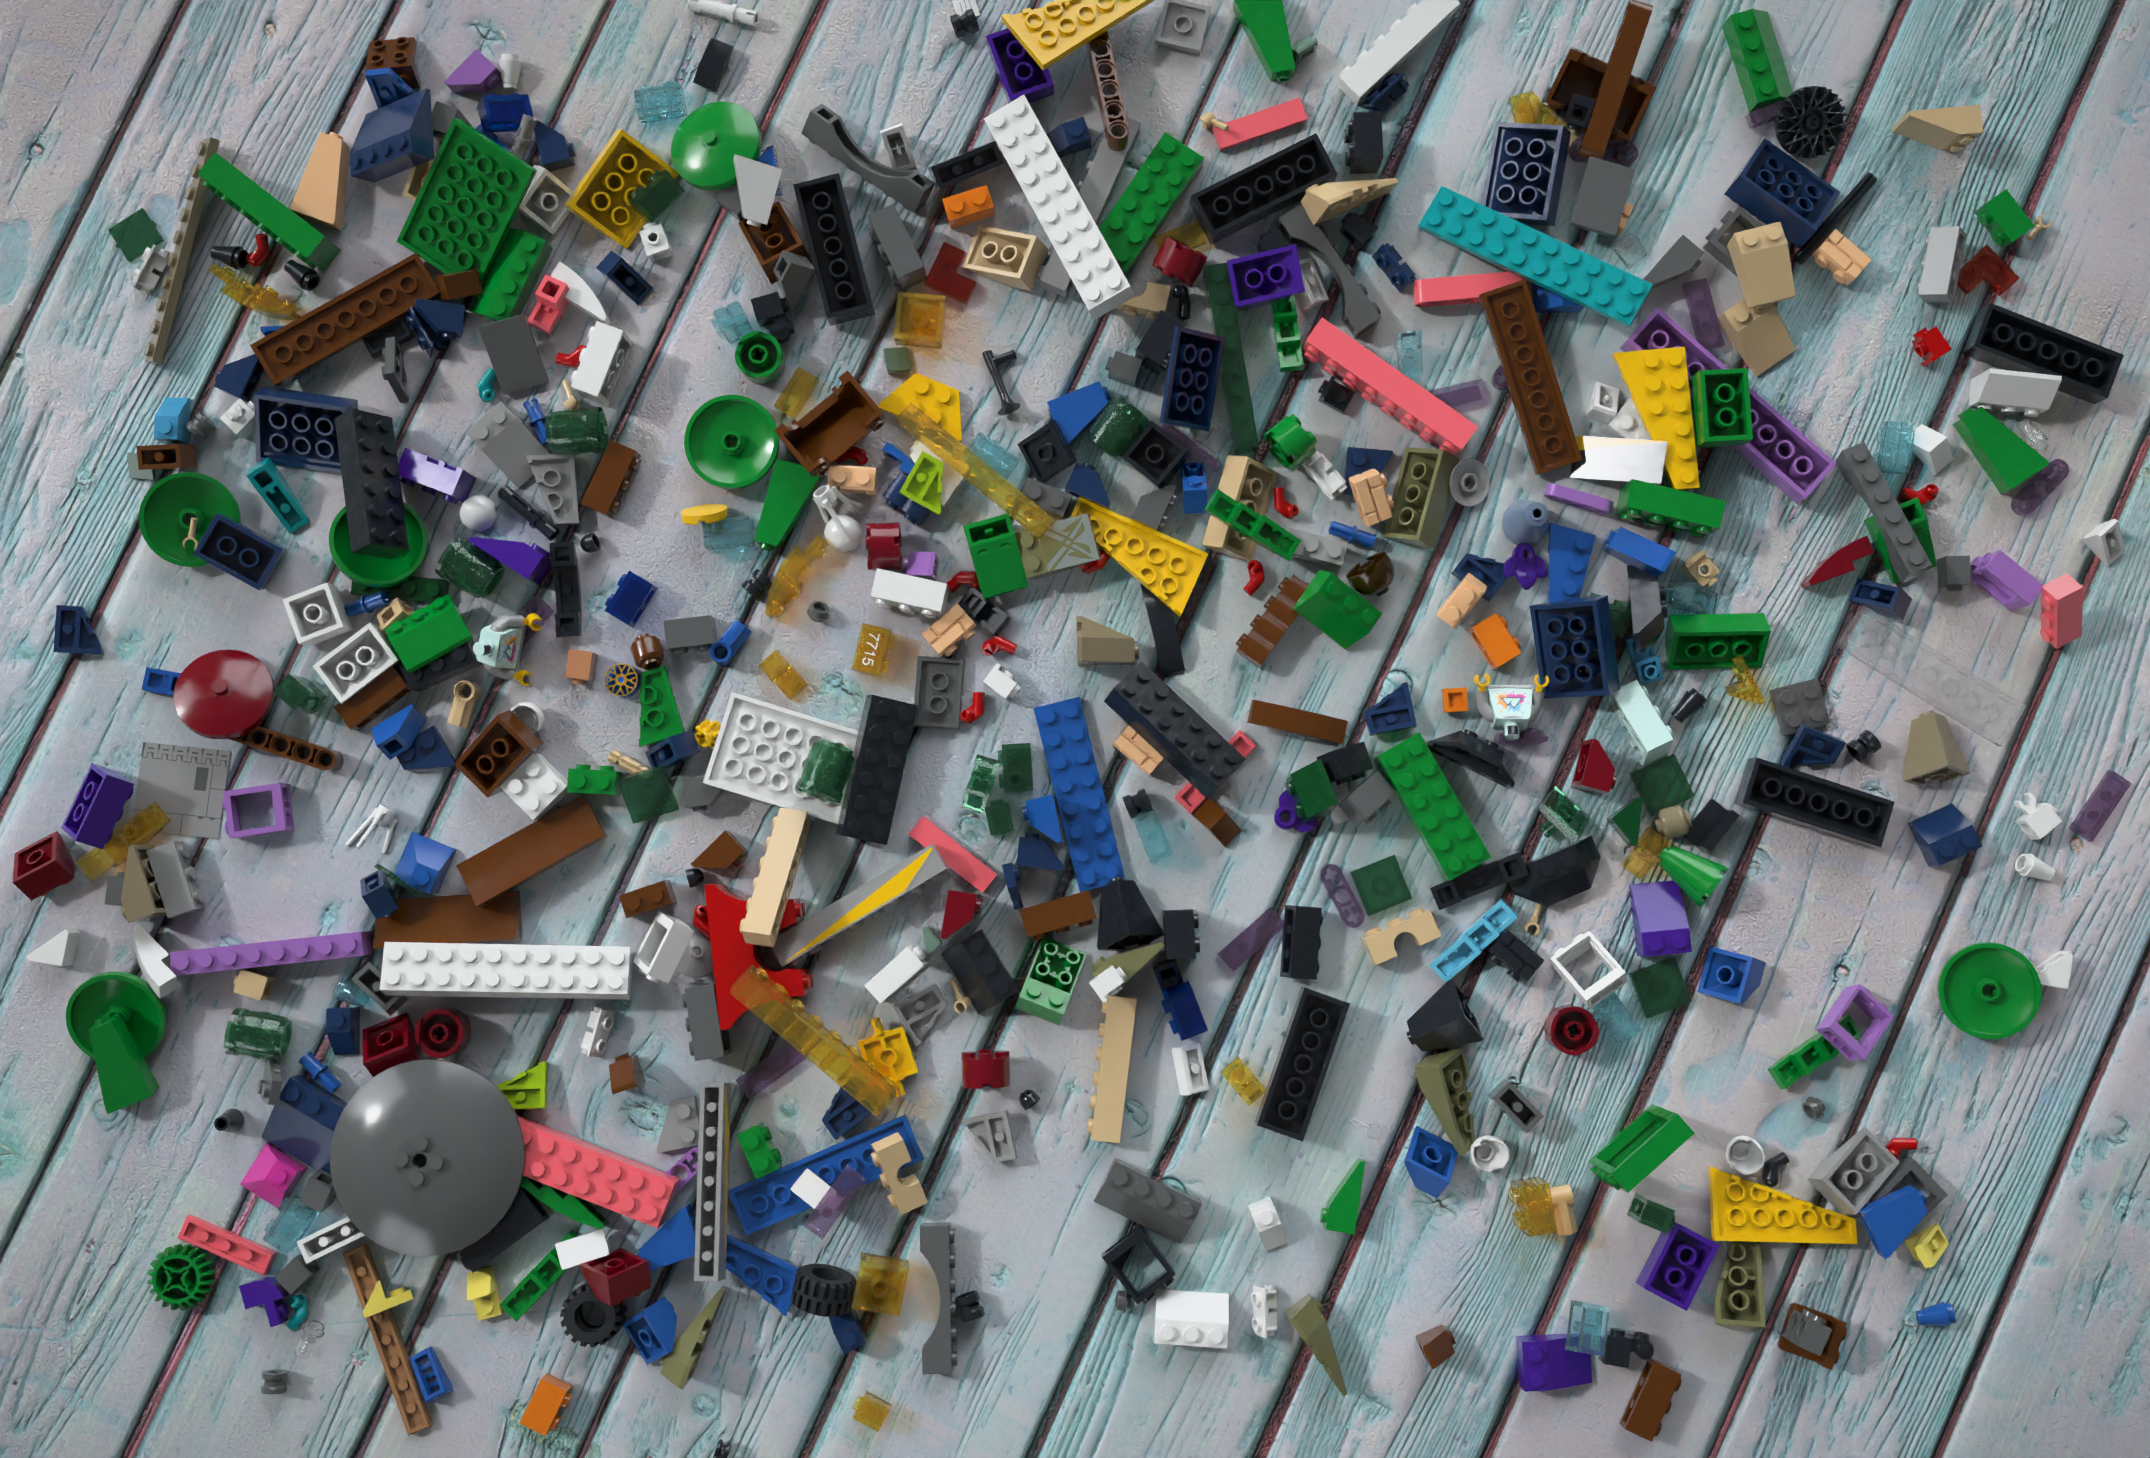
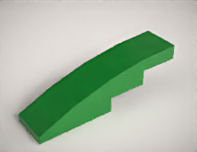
(1287, 334)
(1252, 525)
(1809, 1056)
(568, 1205)
(535, 1283)

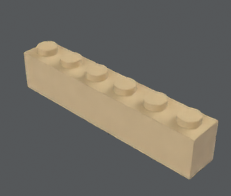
(776, 877)
(1113, 1068)

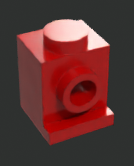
(1930, 345)

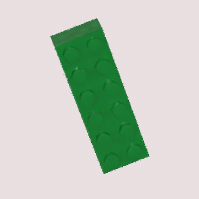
(1149, 200)
(268, 213)
(1432, 807)

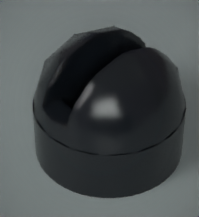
(590, 543)
(694, 876)
(1028, 1099)

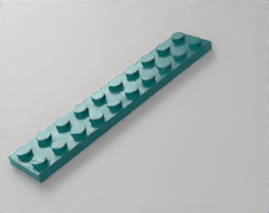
(1535, 256)

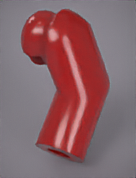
(570, 360)
(1097, 565)
(976, 710)
(700, 920)

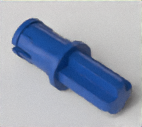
(537, 419)
(1352, 534)
(367, 604)
(320, 1072)

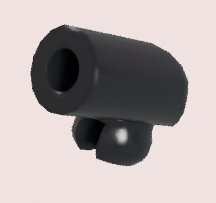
(1184, 301)
(1771, 1169)

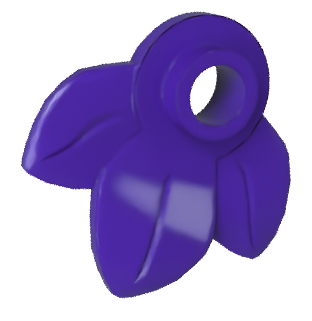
(1526, 568)
(1286, 806)

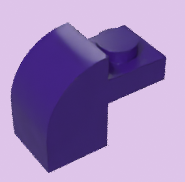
(267, 1292)

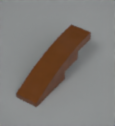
(1297, 721)

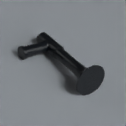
(992, 363)

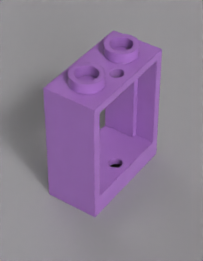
(2005, 580)
(281, 805)
(1840, 1038)

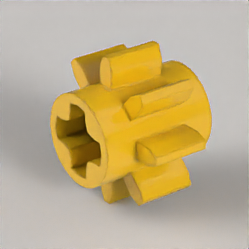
(707, 733)

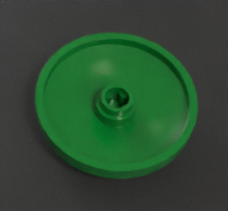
(709, 140)
(731, 442)
(169, 509)
(374, 570)
(1989, 990)
(113, 994)

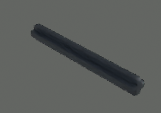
(1835, 218)

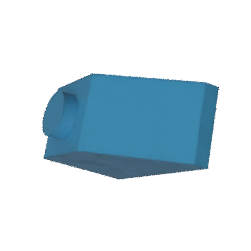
(171, 421)

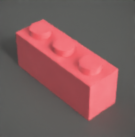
(2061, 611)

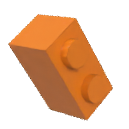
(968, 206)
(1495, 640)
(546, 1405)

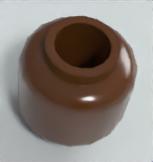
(647, 651)

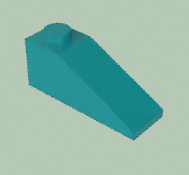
(277, 494)

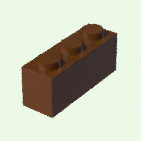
(611, 479)
(373, 699)
(1058, 915)
(1651, 1399)

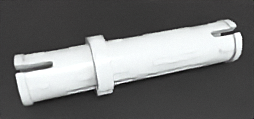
(730, 12)

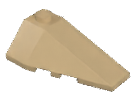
(1339, 197)

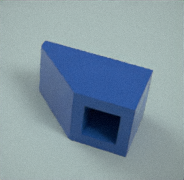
(1193, 488)
(398, 731)

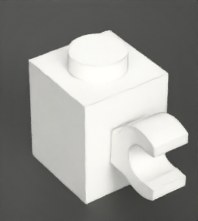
(240, 418)
(2037, 817)

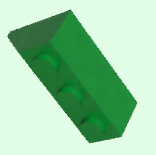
(1336, 609)
(428, 633)

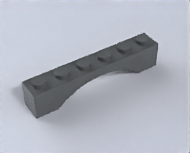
(829, 132)
(1358, 311)
(1901, 542)
(936, 1247)

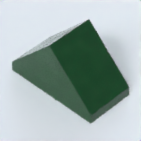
(1627, 821)

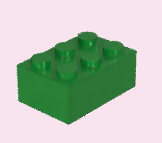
(1722, 407)

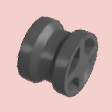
(200, 426)
(274, 1381)

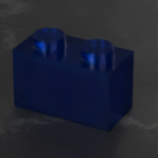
(503, 112)
(630, 598)
(1185, 1011)

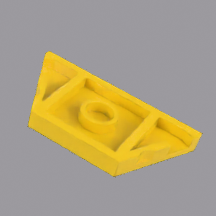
(931, 397)

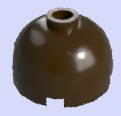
(1373, 575)

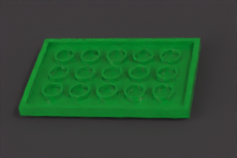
(466, 202)

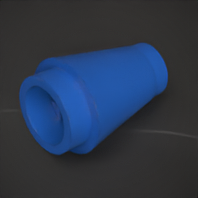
(1936, 1315)

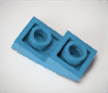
(1644, 662)

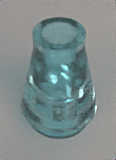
(350, 993)

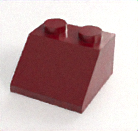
(1593, 769)
(43, 866)
(959, 911)
(389, 1044)
(617, 1276)

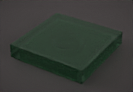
(1662, 784)
(648, 794)
(1381, 885)
(1660, 987)

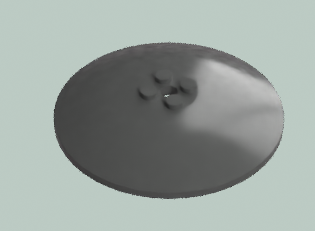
(470, 1151)

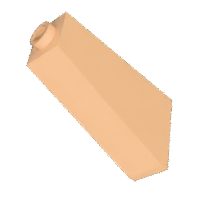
(324, 183)

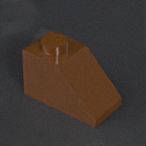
(167, 456)
(722, 853)
(625, 1073)
(1436, 1345)

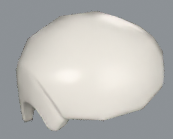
(478, 513)
(835, 537)
(530, 715)
(1489, 1153)
(1745, 1155)

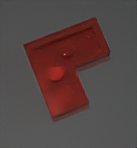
(1988, 267)
(944, 275)

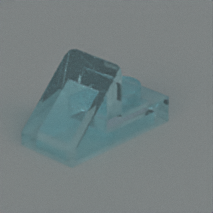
(1409, 352)

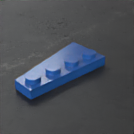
(1568, 561)
(762, 1272)

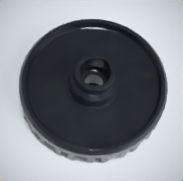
(1825, 120)

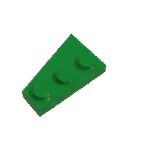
(659, 708)

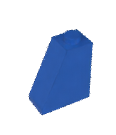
(1078, 410)
(1638, 551)
(1893, 1218)
(672, 1241)

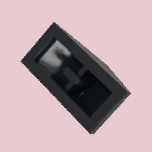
(1167, 974)

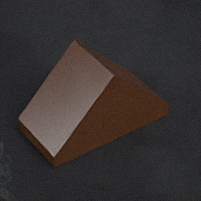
(459, 284)
(1216, 822)

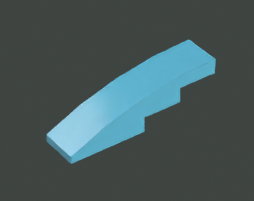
(1473, 940)

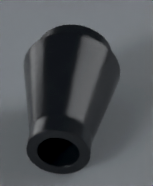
(230, 255)
(304, 276)
(1688, 705)
(230, 1121)

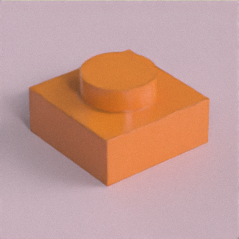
(1454, 700)

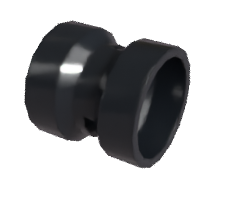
(964, 23)
(756, 586)
(1863, 746)
(1137, 803)
(970, 1306)

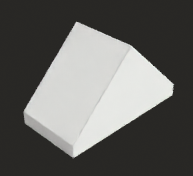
(898, 147)
(1603, 403)
(1932, 448)
(2106, 541)
(58, 950)
(2056, 970)

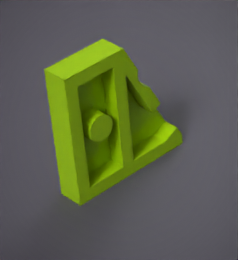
(925, 483)
(528, 1088)

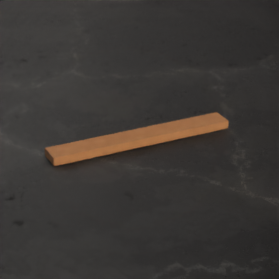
(389, 1343)

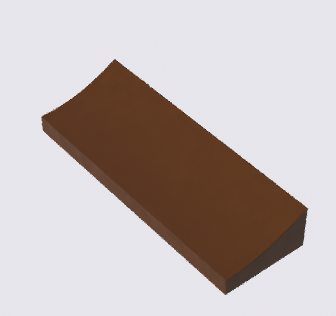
(531, 851)
(451, 920)

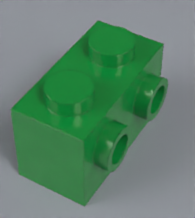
(2004, 219)
(595, 782)
(760, 1150)

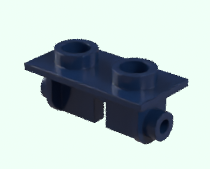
(1392, 87)
(1399, 275)
(426, 338)

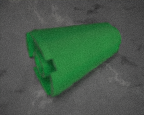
(1692, 872)

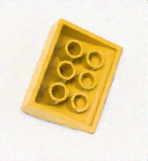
(606, 188)

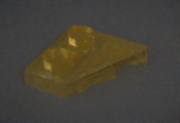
(1529, 109)

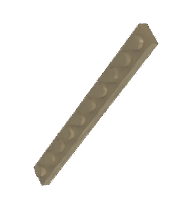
(179, 259)

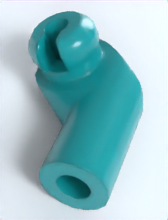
(485, 386)
(301, 1311)

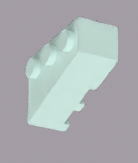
(1642, 722)

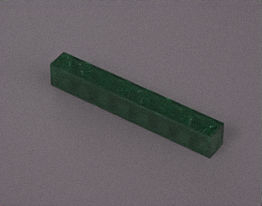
(1232, 365)

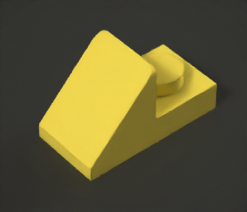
(1927, 1245)
(484, 1292)
(378, 1302)

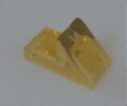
(783, 674)
(1745, 687)
(1644, 856)
(1243, 1081)

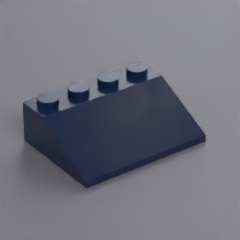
(394, 138)
(1526, 171)
(1782, 191)
(1191, 379)
(299, 428)
(1575, 647)
(305, 1122)

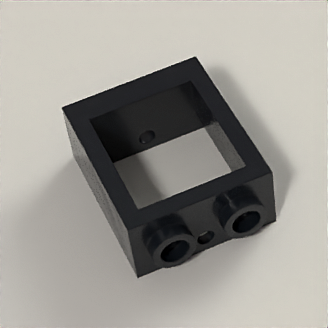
(1125, 1243)

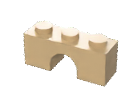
(1149, 303)
(1380, 942)
(905, 1192)

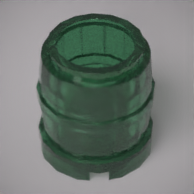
(1117, 427)
(577, 431)
(470, 568)
(826, 771)
(258, 1034)

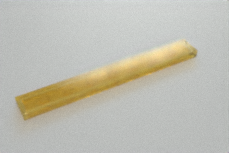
(975, 470)

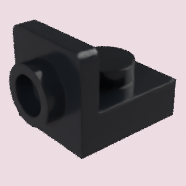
(1335, 395)

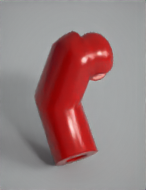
(262, 252)
(856, 454)
(1924, 495)
(1282, 506)
(1256, 576)
(963, 577)
(997, 644)
(1897, 1145)

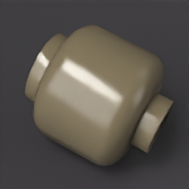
(1673, 821)

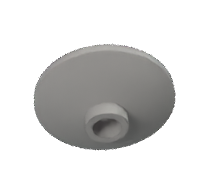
(1476, 485)
(696, 965)

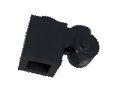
(771, 310)
(1620, 1345)

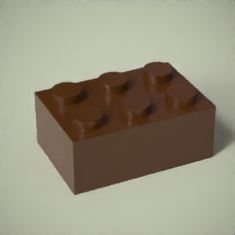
(498, 753)

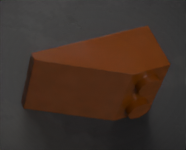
(772, 239)

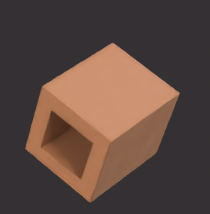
(581, 666)

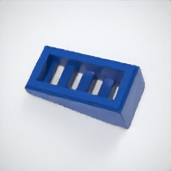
(423, 1379)

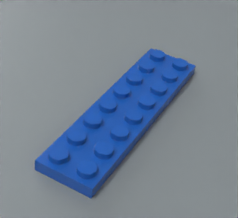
(1079, 793)
(770, 1198)

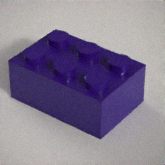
(1017, 69)
(97, 806)
(1677, 1265)

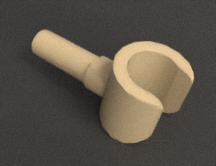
(1209, 120)
(2038, 226)
(572, 402)
(192, 533)
(1534, 919)
(960, 999)

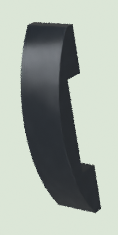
(567, 589)
(1164, 633)
(1479, 880)

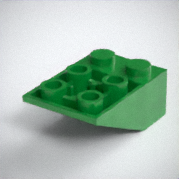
(1918, 521)
(996, 556)
(1051, 980)

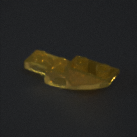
(254, 297)
(785, 584)
(136, 831)

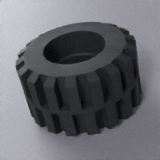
(823, 1290)
(580, 1328)

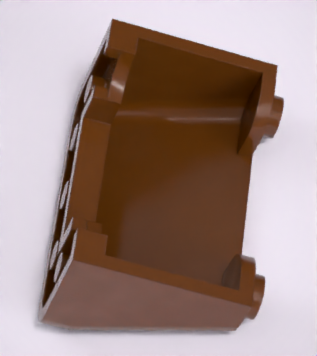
(1583, 76)
(832, 426)

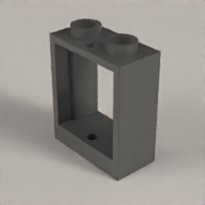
(1718, 250)
(1911, 1167)

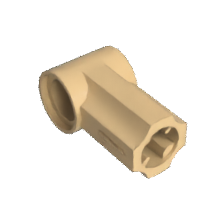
(463, 707)
(1562, 1204)

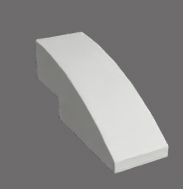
(580, 293)
(154, 963)

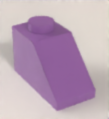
(474, 75)
(921, 565)

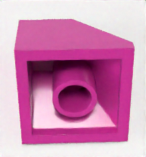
(273, 1175)

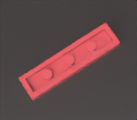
(1260, 124)
(1190, 797)
(954, 854)
(227, 1245)

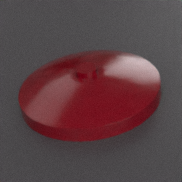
(224, 694)

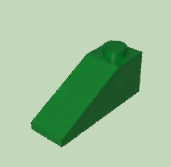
(1343, 1204)

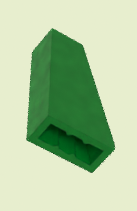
(1268, 34)
(1998, 449)
(784, 503)
(120, 1064)

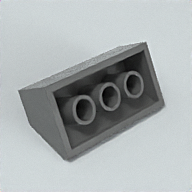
(1148, 1201)

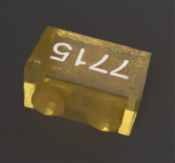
(873, 650)

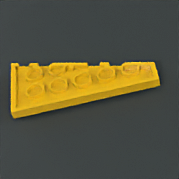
(1066, 25)
(1663, 403)
(1154, 559)
(1761, 1214)

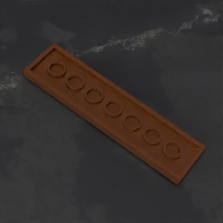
(344, 320)
(1530, 377)

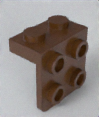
(397, 55)
(1831, 1350)

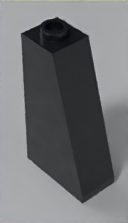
(521, 1218)

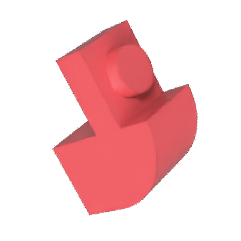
(550, 304)

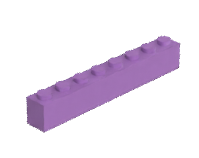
(271, 953)

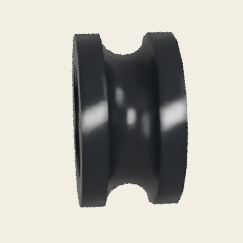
(722, 1450)

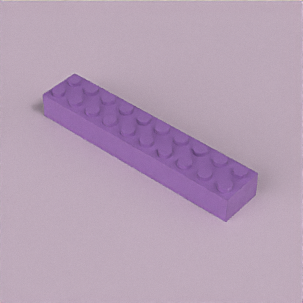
(1776, 446)

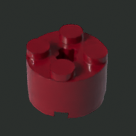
(1179, 261)
(884, 546)
(435, 1043)
(1574, 1043)
(985, 1069)

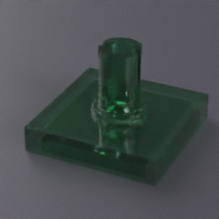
(1562, 816)

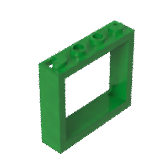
(1640, 1148)

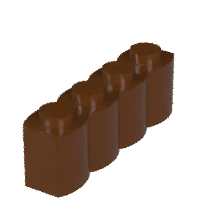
(1273, 623)

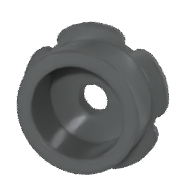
(818, 611)
(1813, 1108)
(1123, 1300)

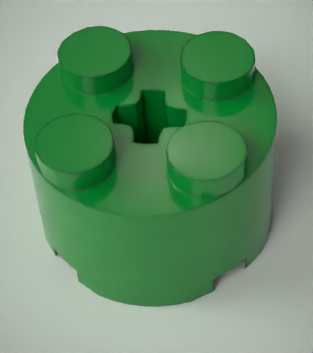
(747, 357)
(1290, 442)

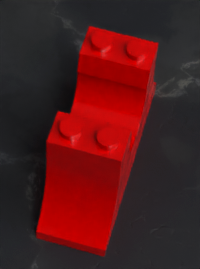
(734, 956)

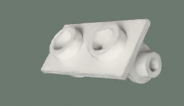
(153, 260)
(1330, 484)
(601, 1021)
(1264, 1322)

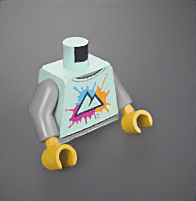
(502, 645)
(1509, 706)

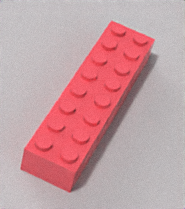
(1387, 388)
(597, 1174)

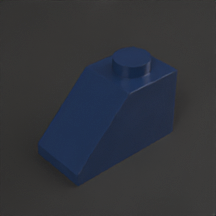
(1070, 137)
(553, 148)
(624, 277)
(442, 317)
(240, 377)
(1088, 485)
(1881, 598)
(673, 750)
(1036, 853)
(378, 895)
(343, 1029)
(849, 1331)

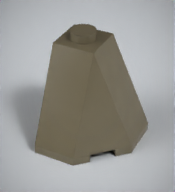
(1103, 645)
(1932, 751)

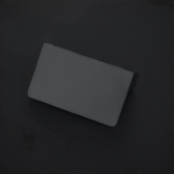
(1710, 826)

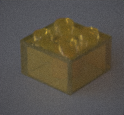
(920, 320)
(1532, 1206)
(880, 1284)

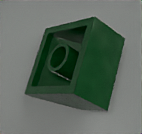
(1311, 792)

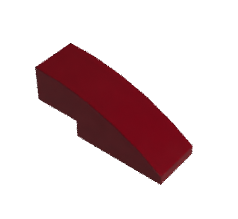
(1839, 562)

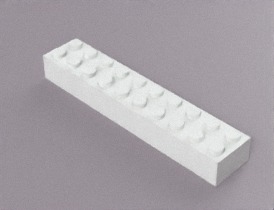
(1059, 207)
(506, 970)

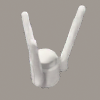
(826, 498)
(380, 816)

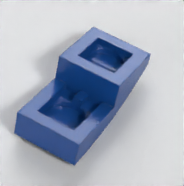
(894, 453)
(160, 681)

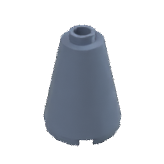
(1525, 522)

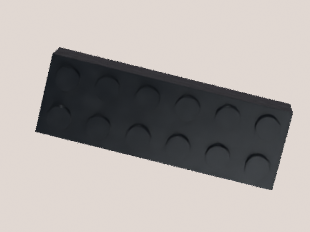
(1262, 188)
(834, 249)
(2034, 347)
(371, 484)
(1174, 730)
(876, 769)
(1814, 802)
(1302, 1063)

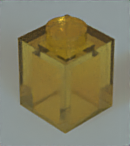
(871, 1410)

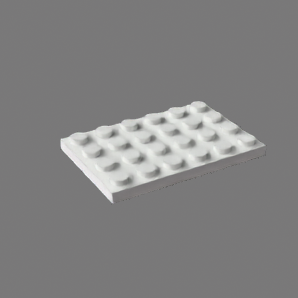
(765, 751)

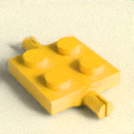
(889, 1053)

